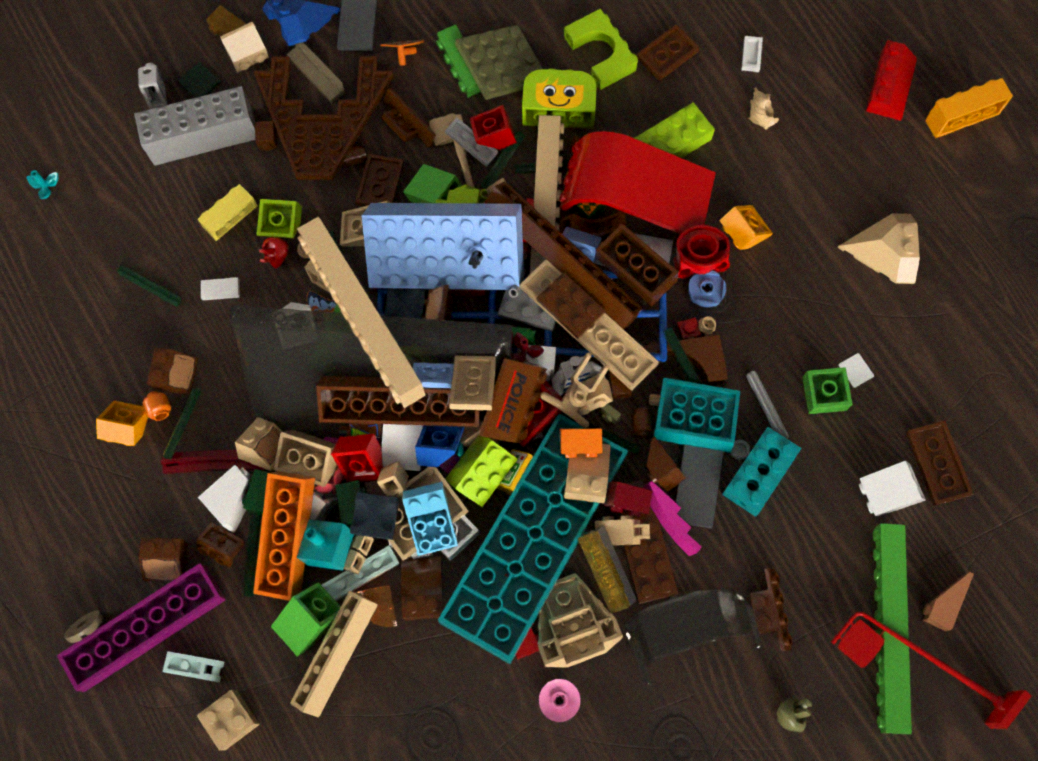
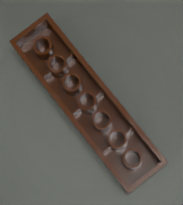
(370, 402)

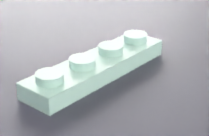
(372, 568)

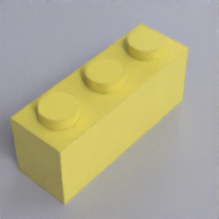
(227, 212)

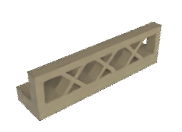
(316, 72)

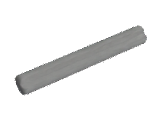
(766, 403)

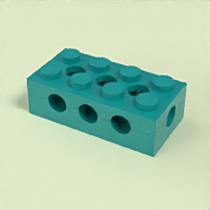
(775, 469)

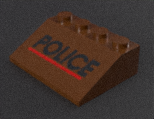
(513, 400)

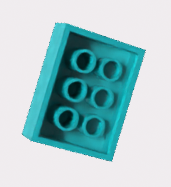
(697, 415)

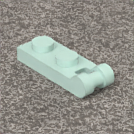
(192, 666)

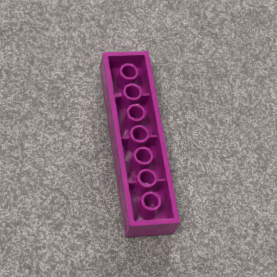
(141, 628)

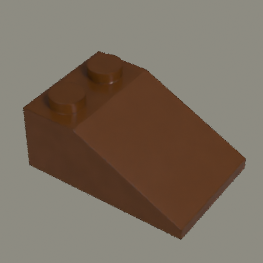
(422, 588)

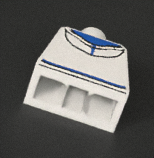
(148, 78)

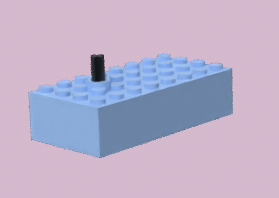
(443, 245)

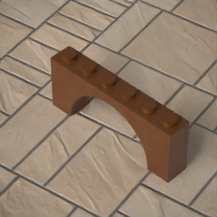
(702, 352)

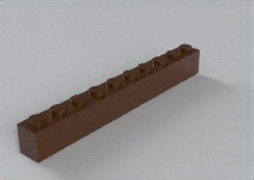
(568, 258)

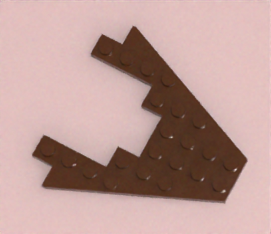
(320, 142)

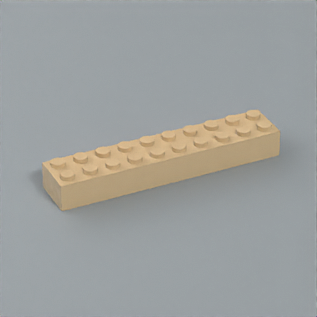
(360, 313)

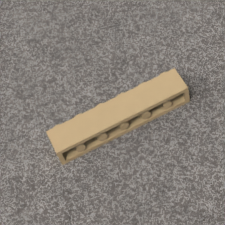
(333, 654)

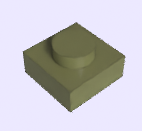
(609, 414)

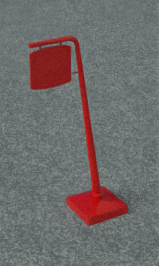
(863, 644)

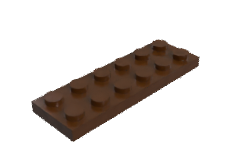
(649, 560)

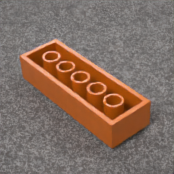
(282, 529)

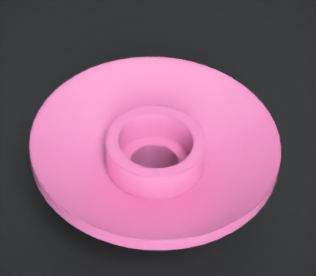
(563, 689)

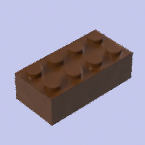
(637, 265)

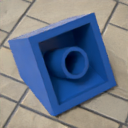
(437, 444)

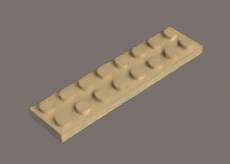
(603, 339)

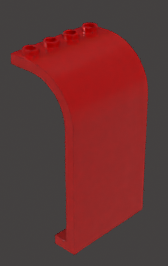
(637, 180)

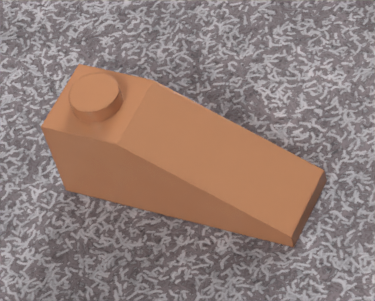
(945, 607)

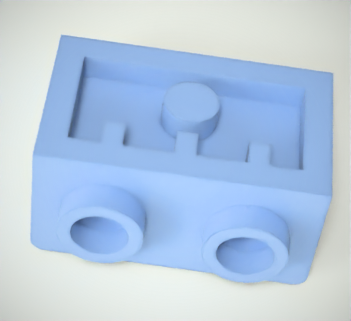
(434, 374)

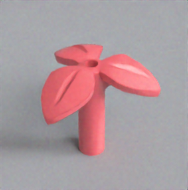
(330, 486)

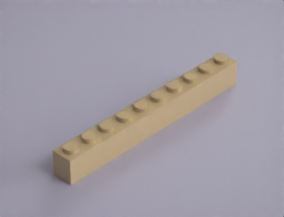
(547, 174)

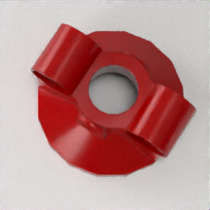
(701, 251)

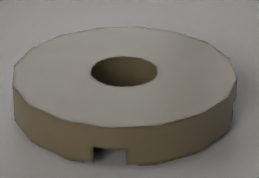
(84, 625)

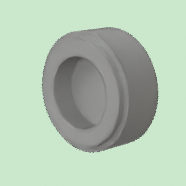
(740, 450)

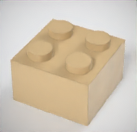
(228, 720)

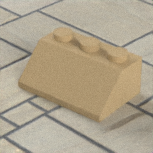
(305, 456)

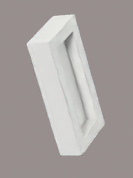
(752, 54)
(220, 288)

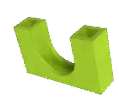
(598, 27)

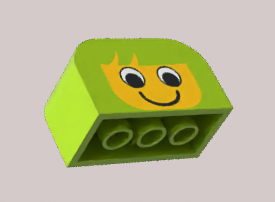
(559, 94)

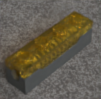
(607, 569)

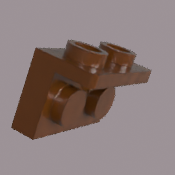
(219, 544)

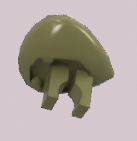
(793, 714)

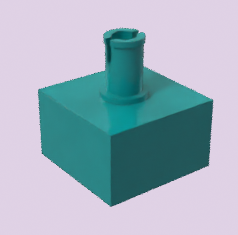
(325, 544)

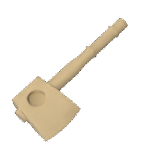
(439, 126)

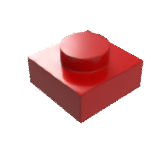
(688, 328)

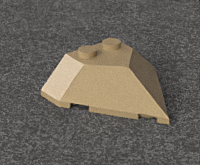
(889, 247)

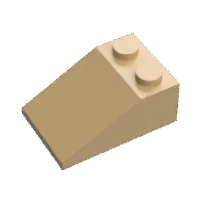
(352, 227)
(588, 477)

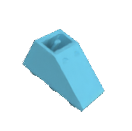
(429, 518)

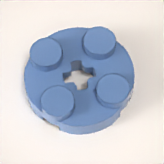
(710, 298)

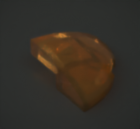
(385, 611)

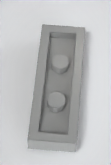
(464, 137)

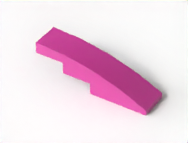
(666, 512)

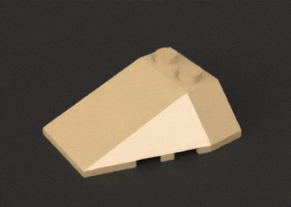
(574, 625)

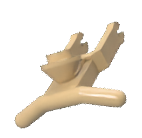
(576, 394)

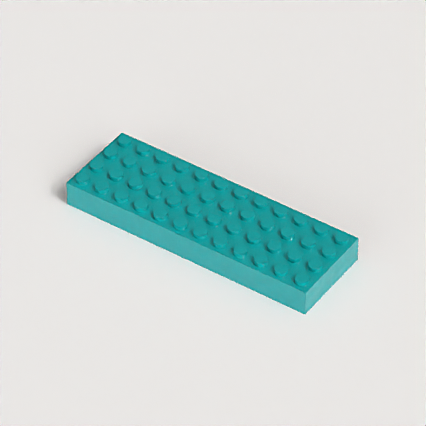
(542, 534)

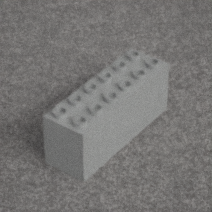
(196, 126)

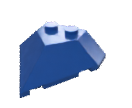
(298, 17)

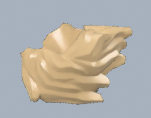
(761, 110)

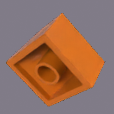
(580, 441)

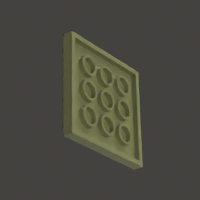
(498, 60)

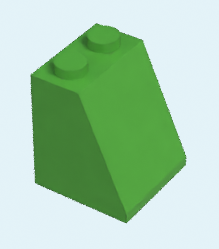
(430, 185)
(306, 618)

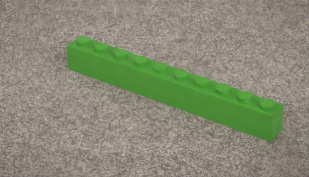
(892, 612)

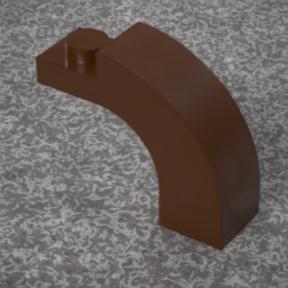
(599, 227)

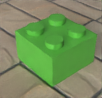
(827, 390)

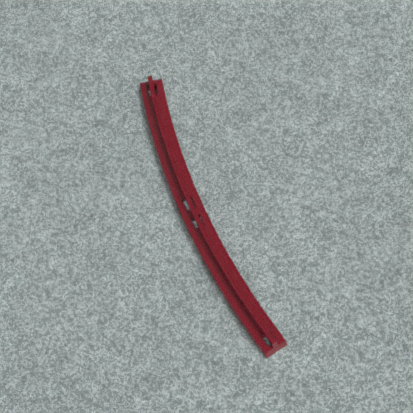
(217, 461)

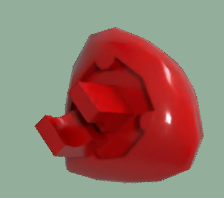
(275, 251)

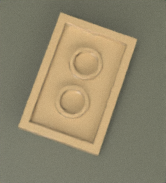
(473, 382)

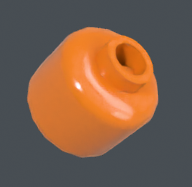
(157, 406)

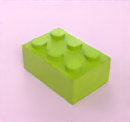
(481, 469)

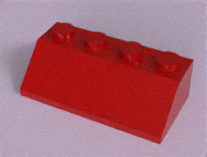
(892, 81)

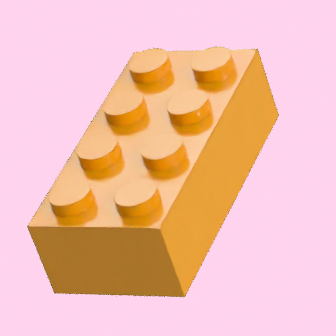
(968, 107)

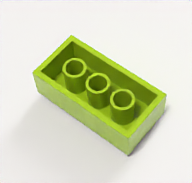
(680, 132)

